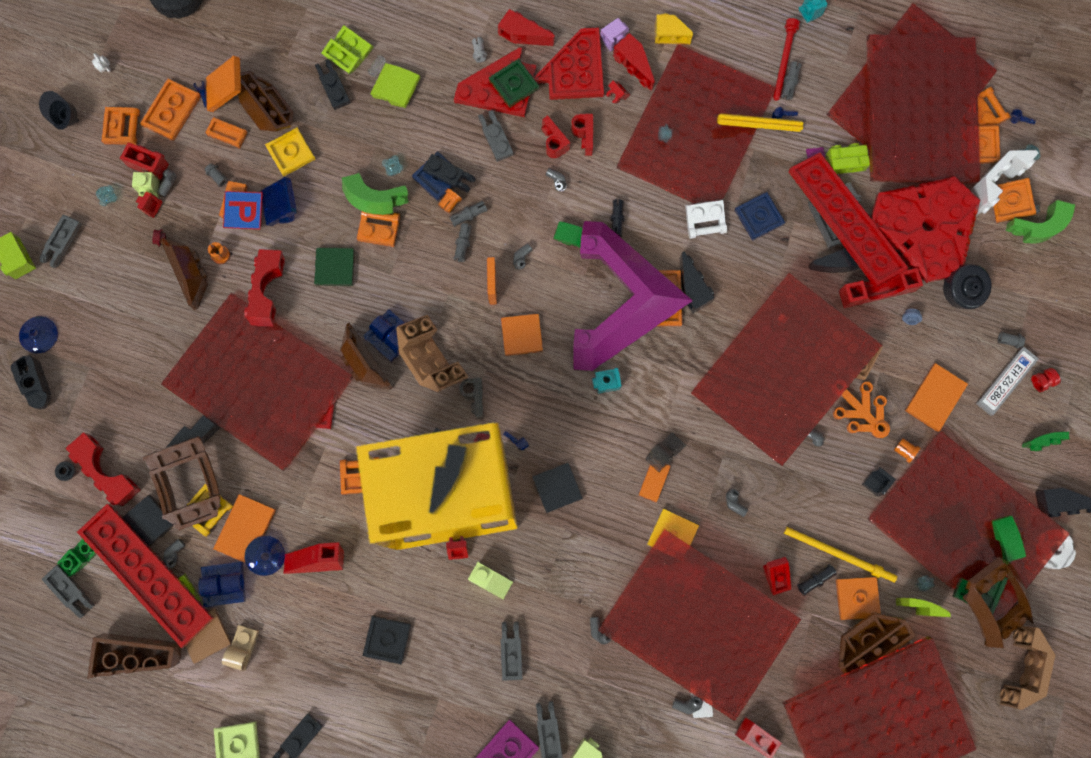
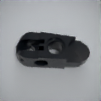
(39, 394)

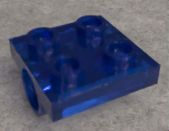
(279, 202)
(383, 334)
(222, 584)

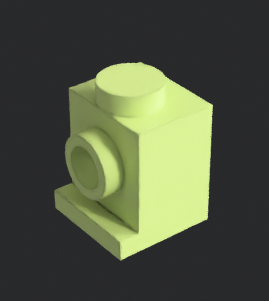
(145, 182)

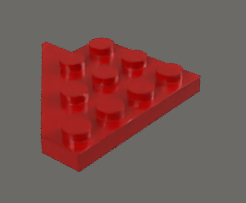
(575, 68)
(480, 93)

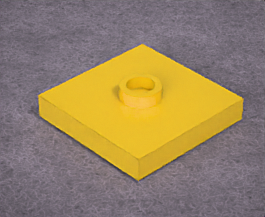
(290, 152)
(674, 524)

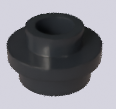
(70, 471)

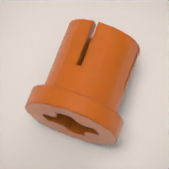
(450, 197)
(224, 252)
(909, 452)

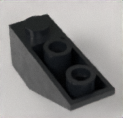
(693, 284)
(1062, 500)

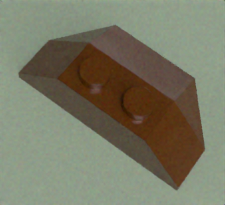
(264, 103)
(187, 271)
(361, 361)
(872, 639)

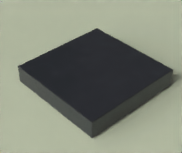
(557, 487)
(386, 640)

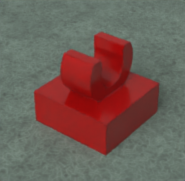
(619, 91)
(149, 204)
(457, 549)

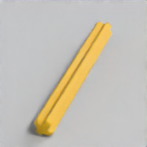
(760, 122)

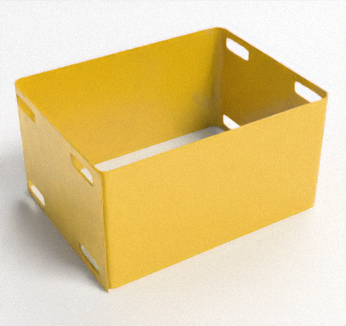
(400, 489)

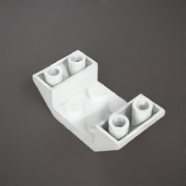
(1010, 164)

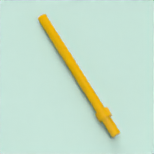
(876, 570)

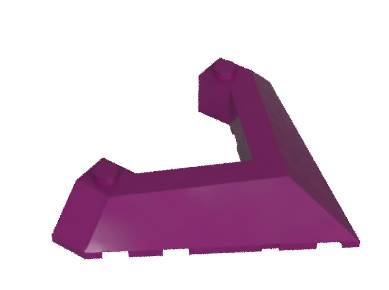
(652, 300)

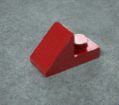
(778, 575)

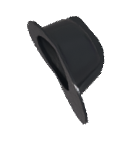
(57, 110)

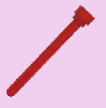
(791, 26)

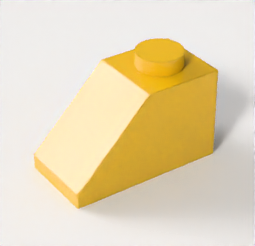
(671, 30)

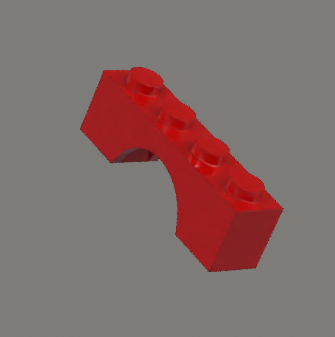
(268, 266)
(864, 292)
(87, 453)

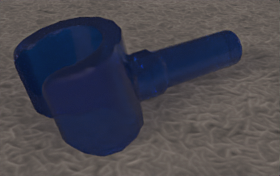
(202, 91)
(779, 113)
(1018, 113)
(521, 444)

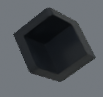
(878, 481)

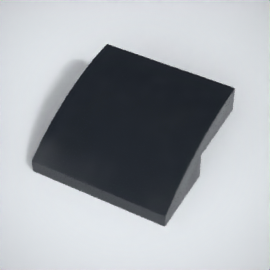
(147, 520)

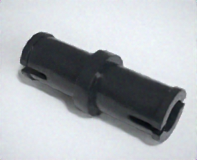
(617, 217)
(816, 579)

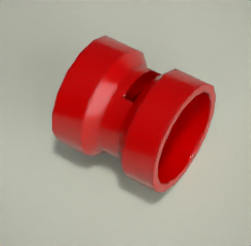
(1044, 380)

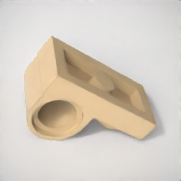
(239, 652)

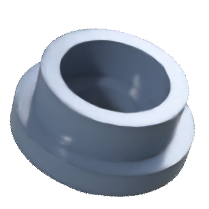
(912, 317)

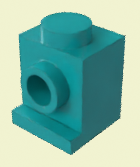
(812, 9)
(613, 385)

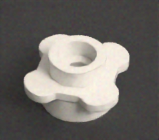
(101, 63)

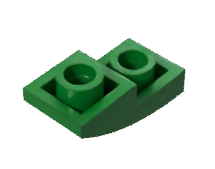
(568, 234)
(1036, 444)
(1009, 537)
(76, 558)

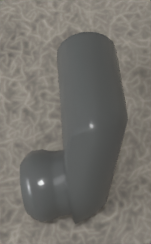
(559, 179)
(733, 503)

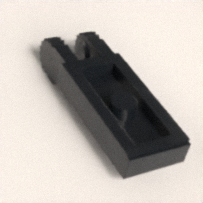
(333, 86)
(447, 173)
(300, 737)

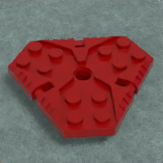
(943, 209)

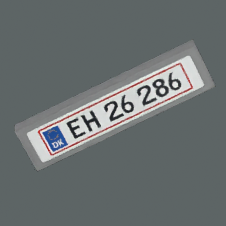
(1007, 381)

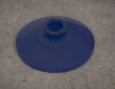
(45, 338)
(261, 545)

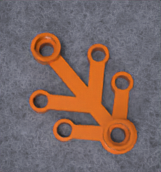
(862, 411)

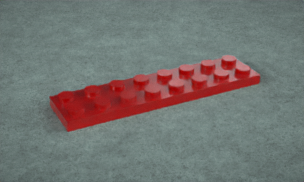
(848, 220)
(145, 575)

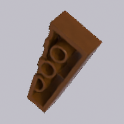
(127, 654)

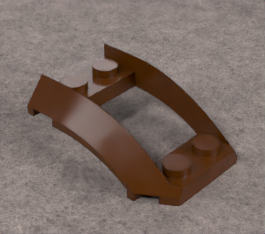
(173, 456)
(981, 583)

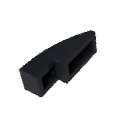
(835, 263)
(204, 428)
(447, 477)

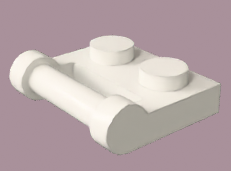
(705, 212)

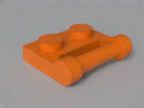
(985, 115)
(114, 125)
(378, 233)
(350, 482)

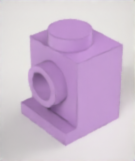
(613, 33)

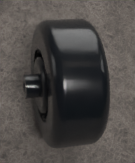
(967, 287)

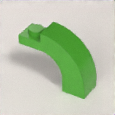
(372, 200)
(1057, 218)

